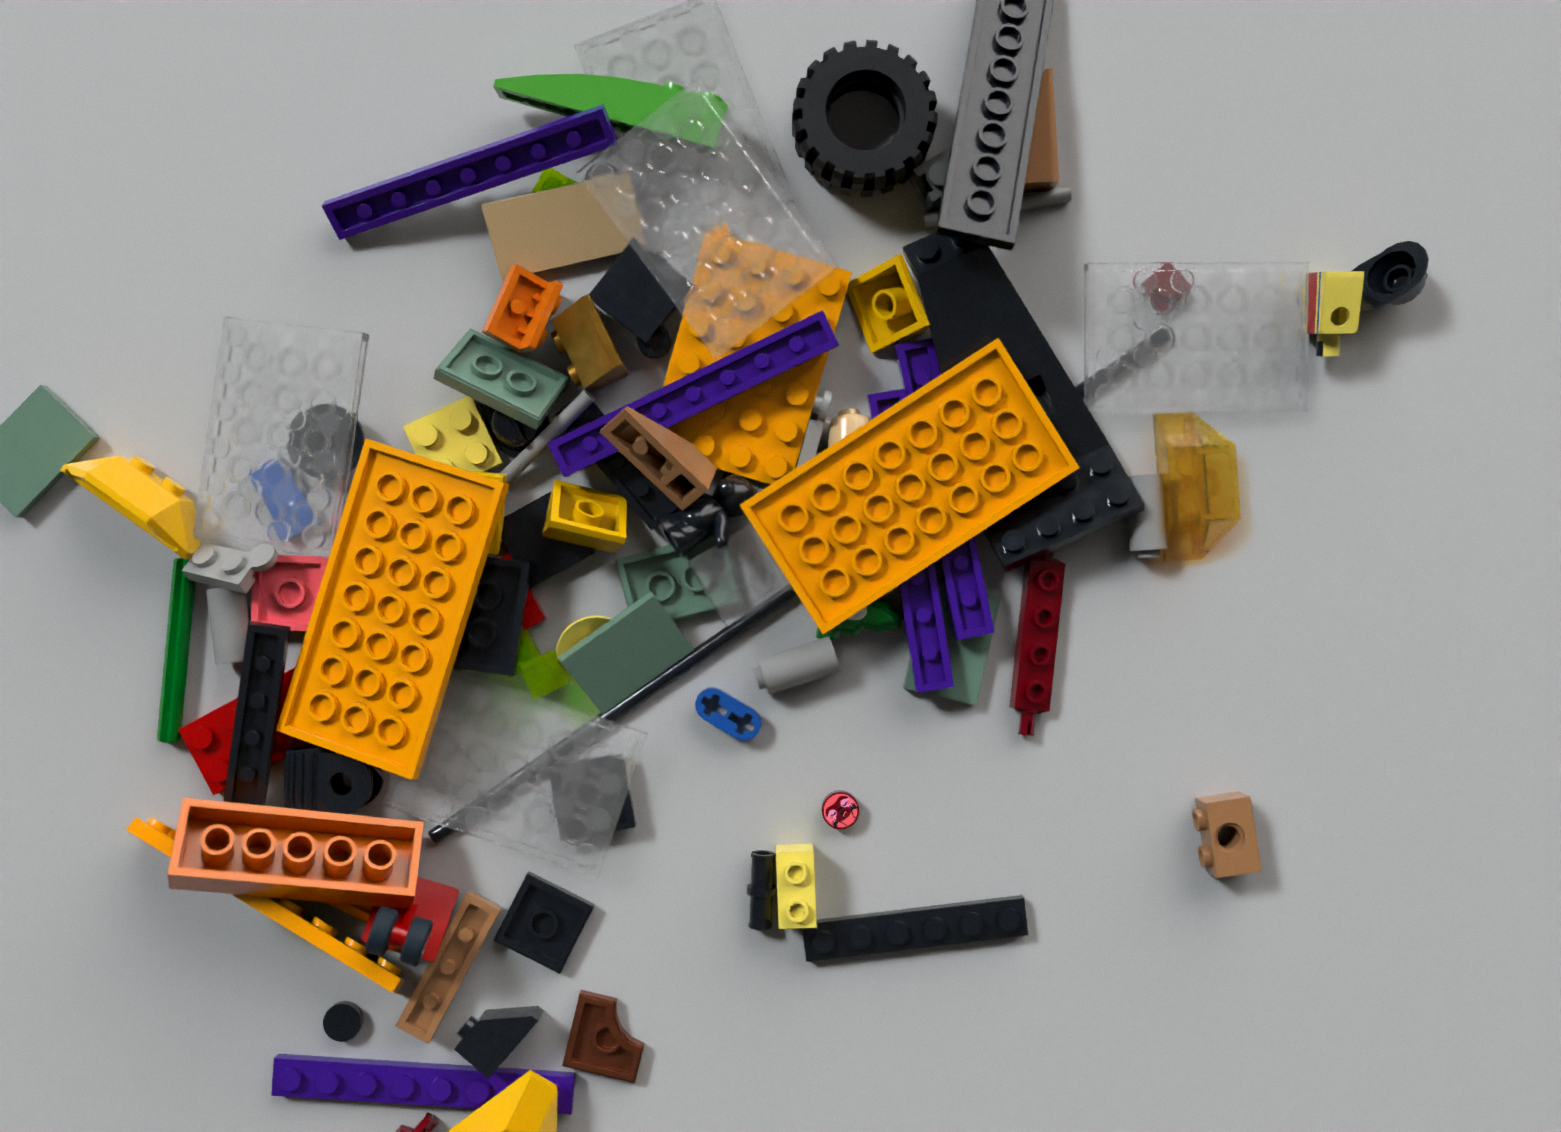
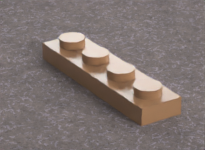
(449, 969)

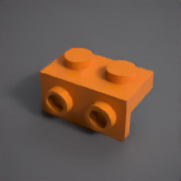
(523, 310)

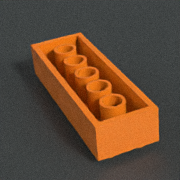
(295, 854)

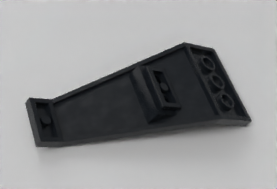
(969, 307)

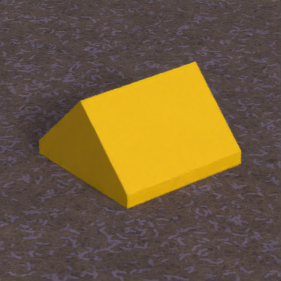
(887, 304)
(586, 517)

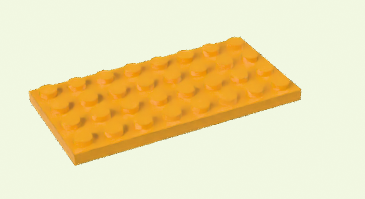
(909, 486)
(392, 608)

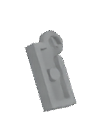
(817, 428)
(228, 566)

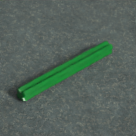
(176, 654)

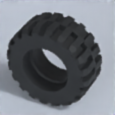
(872, 71)

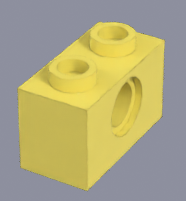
(796, 886)

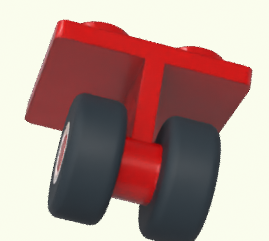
(413, 931)

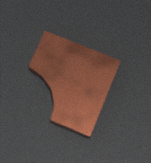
(600, 1042)

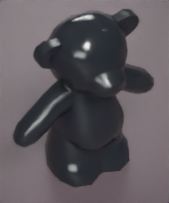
(707, 513)

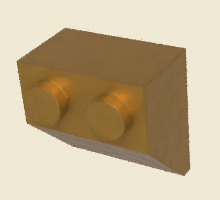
(588, 345)

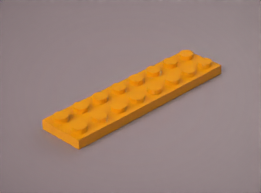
(289, 916)

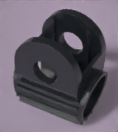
(316, 781)

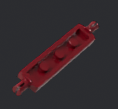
(1037, 639)

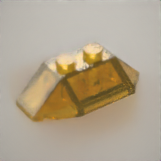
(1197, 483)

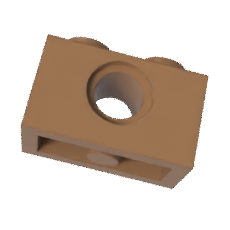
(1240, 852)

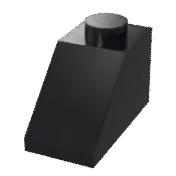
(495, 1035)

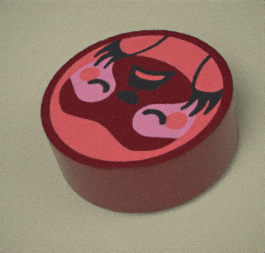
(840, 809)

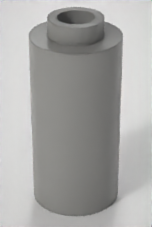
(1148, 528)
(228, 623)
(797, 665)

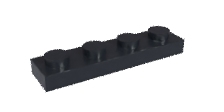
(628, 479)

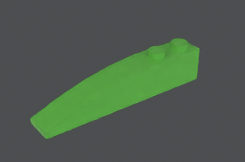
(568, 94)

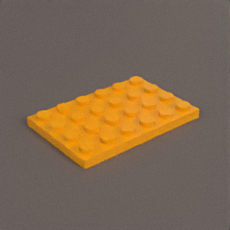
(766, 425)

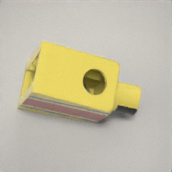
(1334, 308)

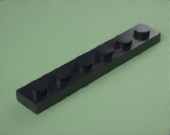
(256, 713)
(916, 928)

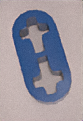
(723, 721)

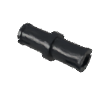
(761, 890)

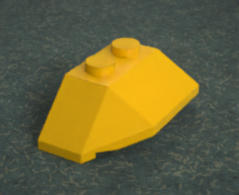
(142, 498)
(521, 1107)

